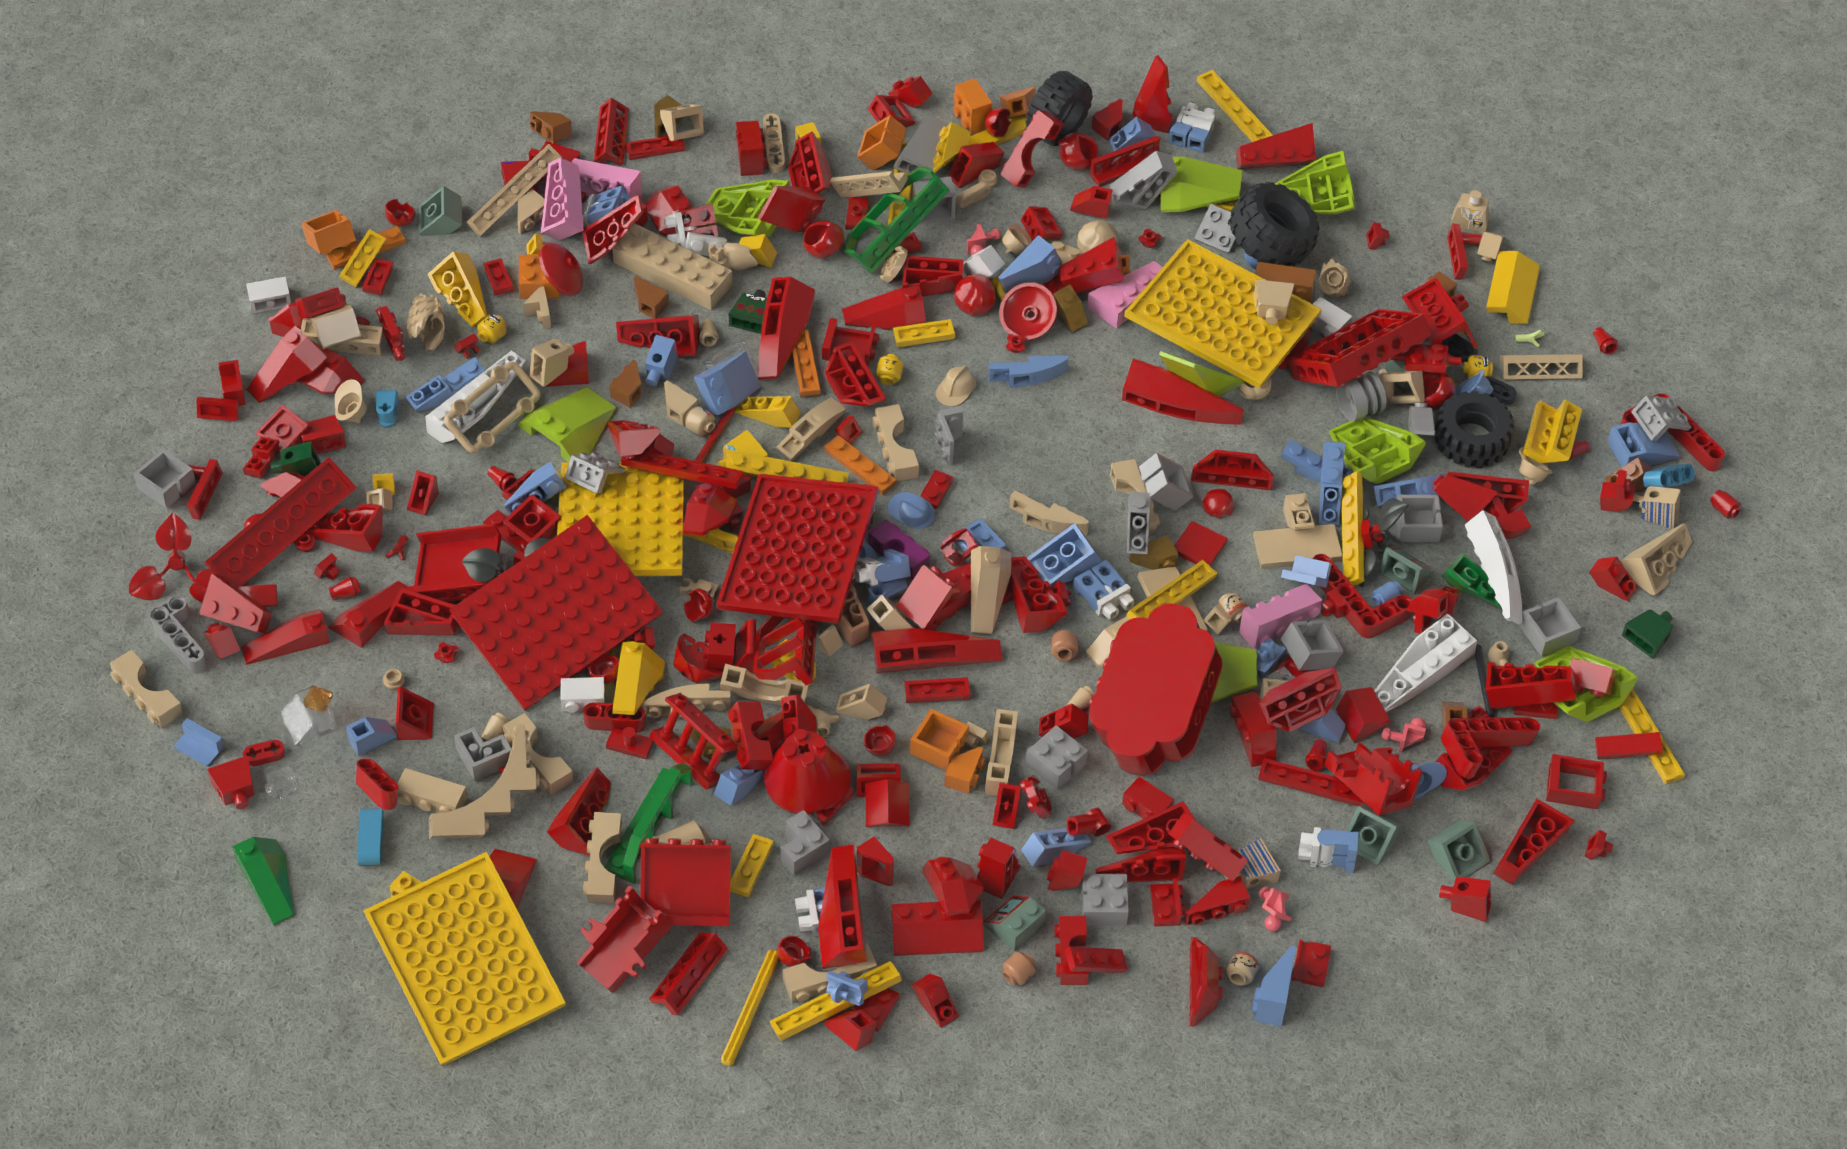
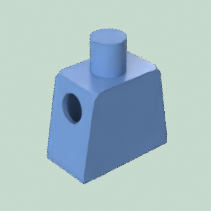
(660, 360)

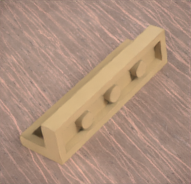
(869, 184)
(370, 337)
(1552, 358)

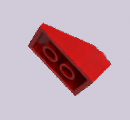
(792, 207)
(514, 872)

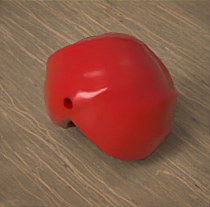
(1077, 151)
(823, 239)
(975, 294)
(1437, 389)

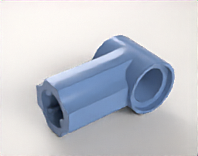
(889, 589)

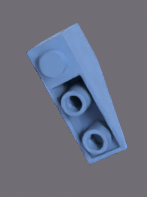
(542, 484)
(737, 783)

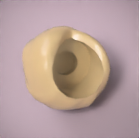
(1094, 234)

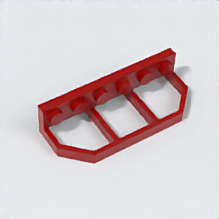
(803, 643)

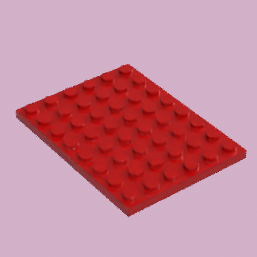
(798, 548)
(555, 612)

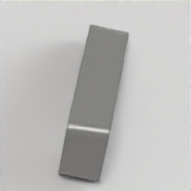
(167, 621)

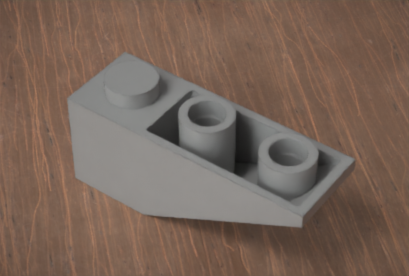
(1138, 522)

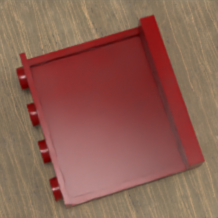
(440, 559)
(687, 880)

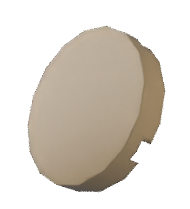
(893, 264)

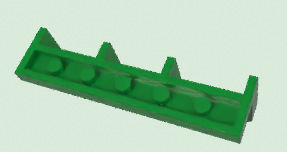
(901, 226)
(656, 804)

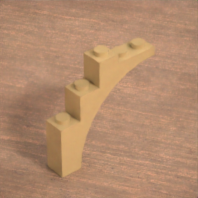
(470, 819)

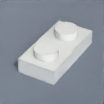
(700, 243)

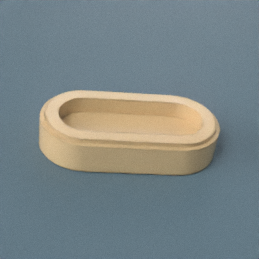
(973, 194)

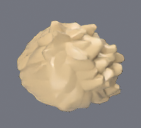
(1334, 279)

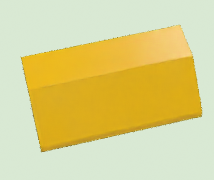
(1513, 286)
(1552, 432)

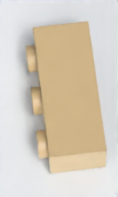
(430, 792)

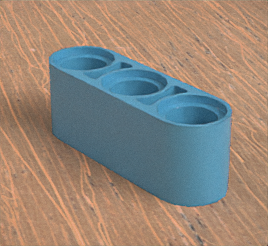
(1669, 476)
(370, 836)

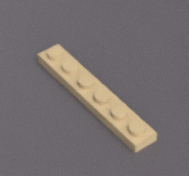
(512, 191)

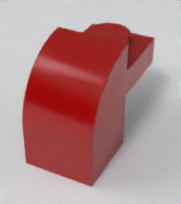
(1617, 495)
(1511, 524)
(1428, 605)

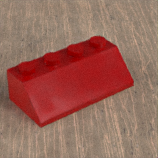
(928, 930)

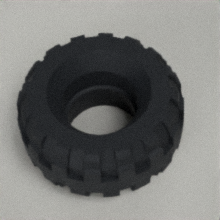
(1274, 224)

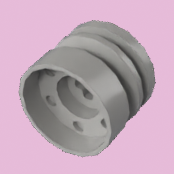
(1361, 396)

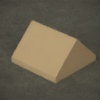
(336, 326)

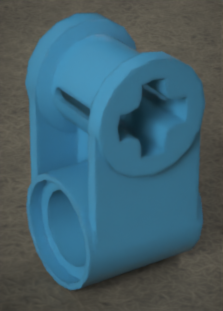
(387, 407)

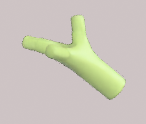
(1530, 337)

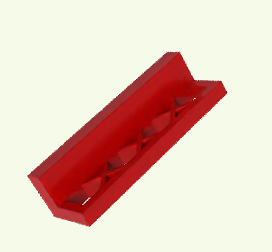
(607, 129)
(1111, 171)
(689, 972)

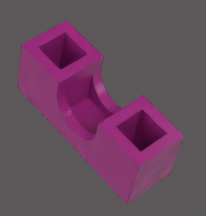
(889, 536)

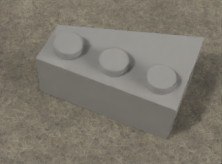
(1144, 181)

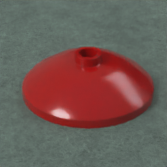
(561, 269)
(1021, 302)

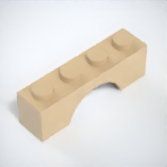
(902, 461)
(1127, 478)
(746, 685)
(159, 705)
(1002, 750)
(553, 772)
(605, 832)
(805, 982)

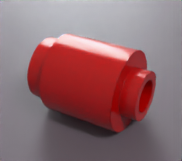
(1725, 504)

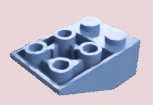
(1631, 441)

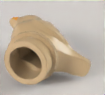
(823, 721)

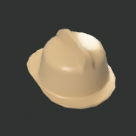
(1016, 239)
(956, 386)
(349, 402)
(1533, 470)

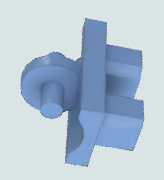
(1268, 656)
(844, 988)

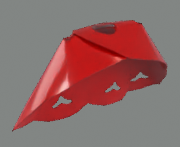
(691, 663)

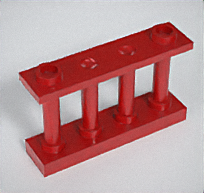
(681, 752)

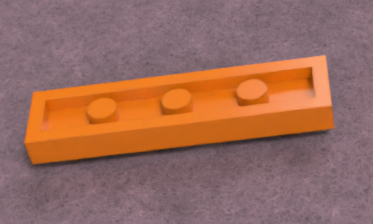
(340, 256)
(805, 367)
(859, 464)

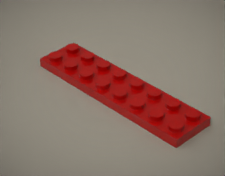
(281, 524)

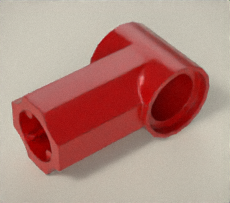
(1092, 822)

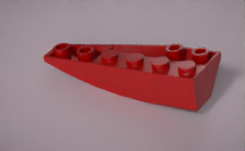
(784, 321)
(1176, 396)
(928, 649)
(841, 912)

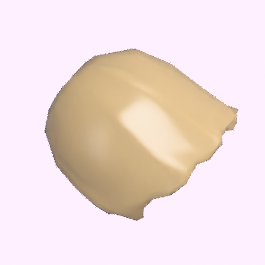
(738, 256)

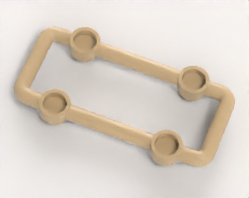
(461, 407)

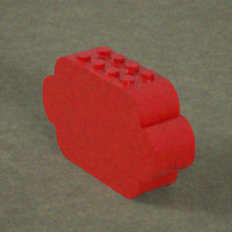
(1156, 689)

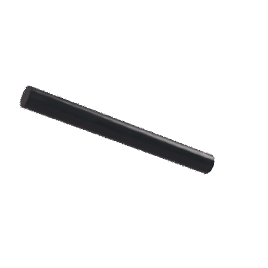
(1482, 677)

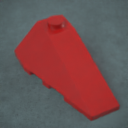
(1153, 98)
(682, 329)
(294, 635)
(1149, 832)

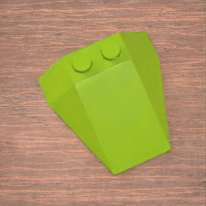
(1324, 184)
(1199, 185)
(740, 206)
(1209, 379)
(571, 421)
(1377, 448)
(1238, 670)
(1588, 706)

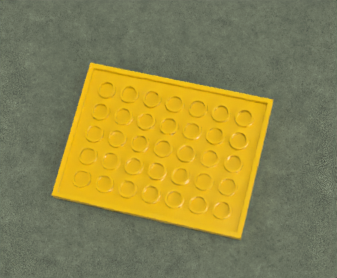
(1212, 312)
(636, 514)
(464, 958)

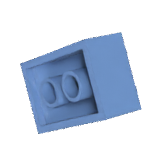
(1034, 265)
(727, 383)
(1065, 556)
(1272, 996)

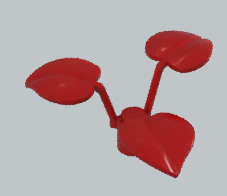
(175, 536)

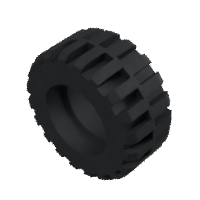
(1066, 99)
(1470, 448)

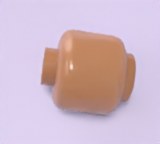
(1064, 645)
(1019, 968)

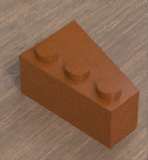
(1303, 278)

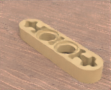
(773, 143)

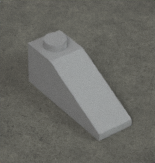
(1421, 419)

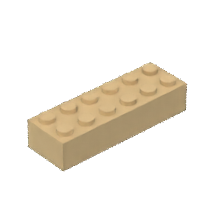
(672, 266)

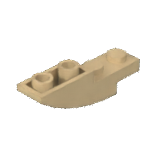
(809, 427)
(1050, 519)
(697, 694)

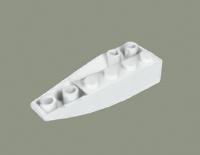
(478, 409)
(1497, 563)
(1426, 662)

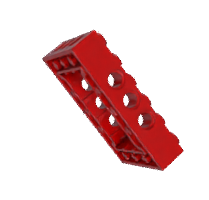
(1373, 332)

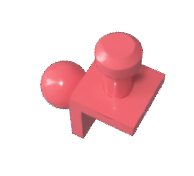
(978, 240)
(1411, 734)
(1274, 904)

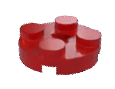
(1038, 797)

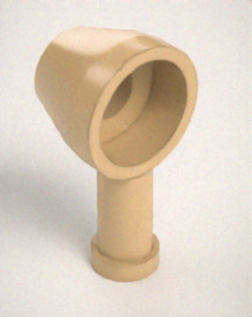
(1499, 653)

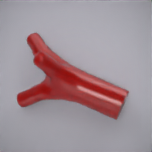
(398, 549)

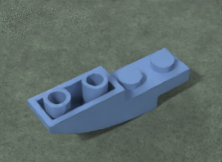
(1028, 373)
(441, 389)
(1306, 461)
(1331, 483)
(1416, 486)

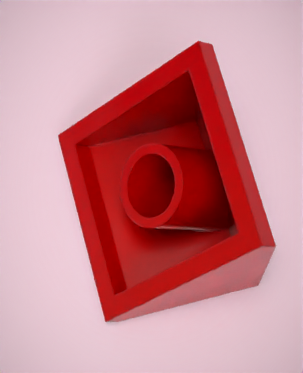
(533, 520)
(1362, 713)
(413, 716)
(887, 804)

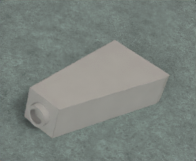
(921, 147)

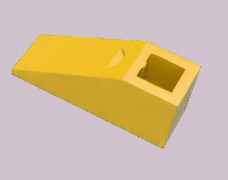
(949, 145)
(772, 410)

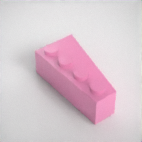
(602, 177)
(562, 201)
(1113, 299)
(1274, 617)

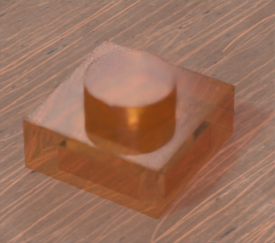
(318, 699)

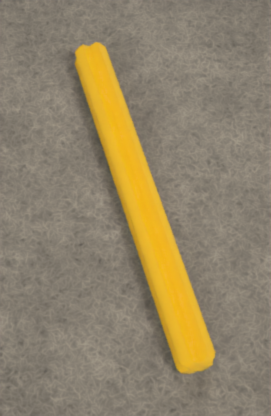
(750, 1008)

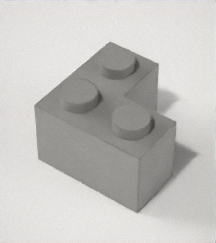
(479, 757)
(806, 845)

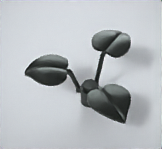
(1388, 516)
(484, 562)

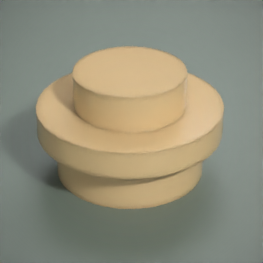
(988, 176)
(393, 679)

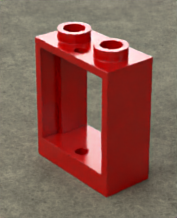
(1578, 767)

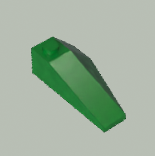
(1471, 579)
(267, 874)

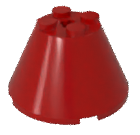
(807, 774)

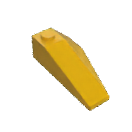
(460, 284)
(636, 676)

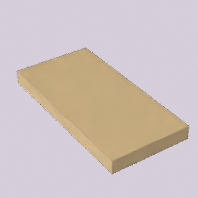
(1280, 546)
(1156, 579)

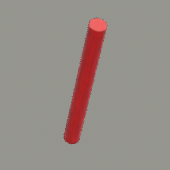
(715, 434)

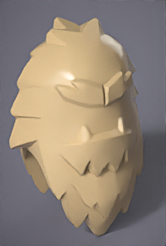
(426, 321)

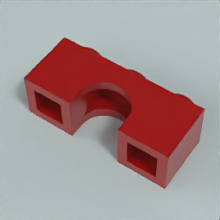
(751, 752)
(1070, 932)

